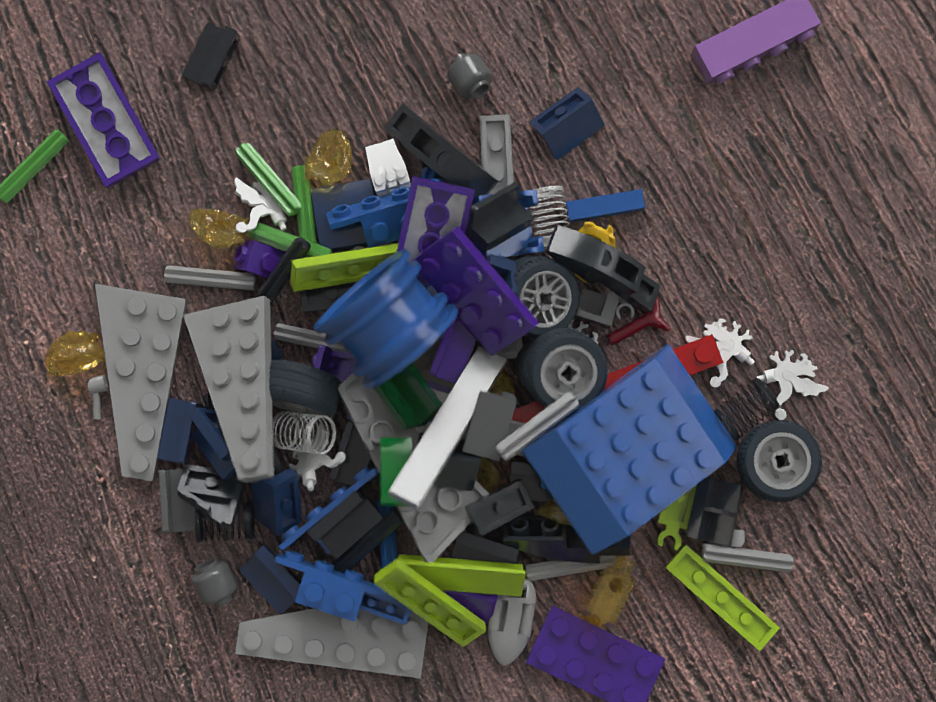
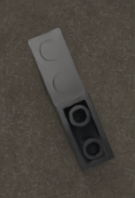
(439, 152)
(603, 263)
(556, 540)

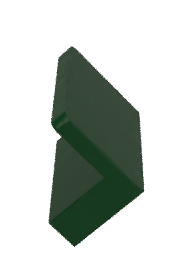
(409, 398)

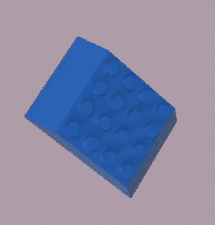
(630, 451)

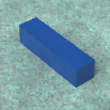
(605, 206)
(386, 608)

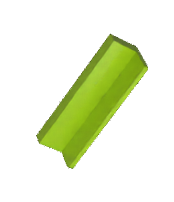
(469, 575)

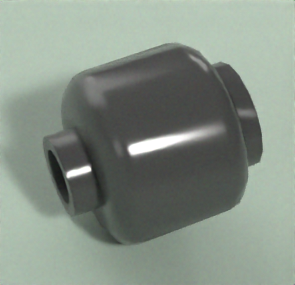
(470, 76)
(214, 582)

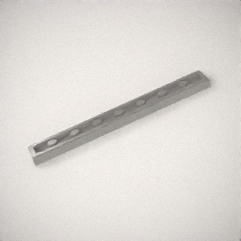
(497, 160)

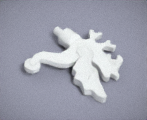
(264, 205)
(729, 344)
(786, 375)
(310, 462)

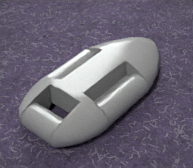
(512, 624)

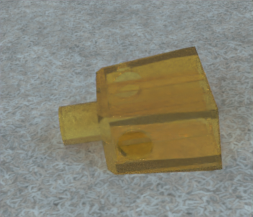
(602, 605)

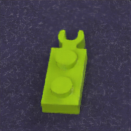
(676, 517)

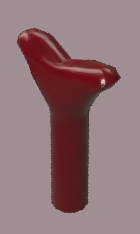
(649, 319)

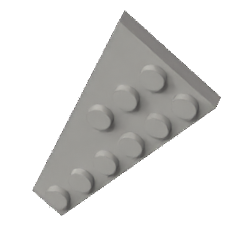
(141, 355)
(235, 362)
(443, 509)
(332, 641)

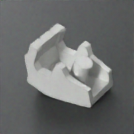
(386, 168)

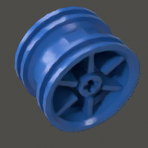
(386, 319)

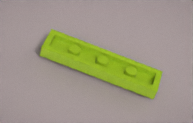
(337, 267)
(722, 597)
(429, 602)

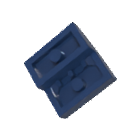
(327, 198)

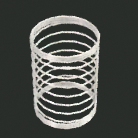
(558, 191)
(313, 420)

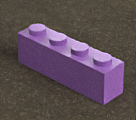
(755, 38)

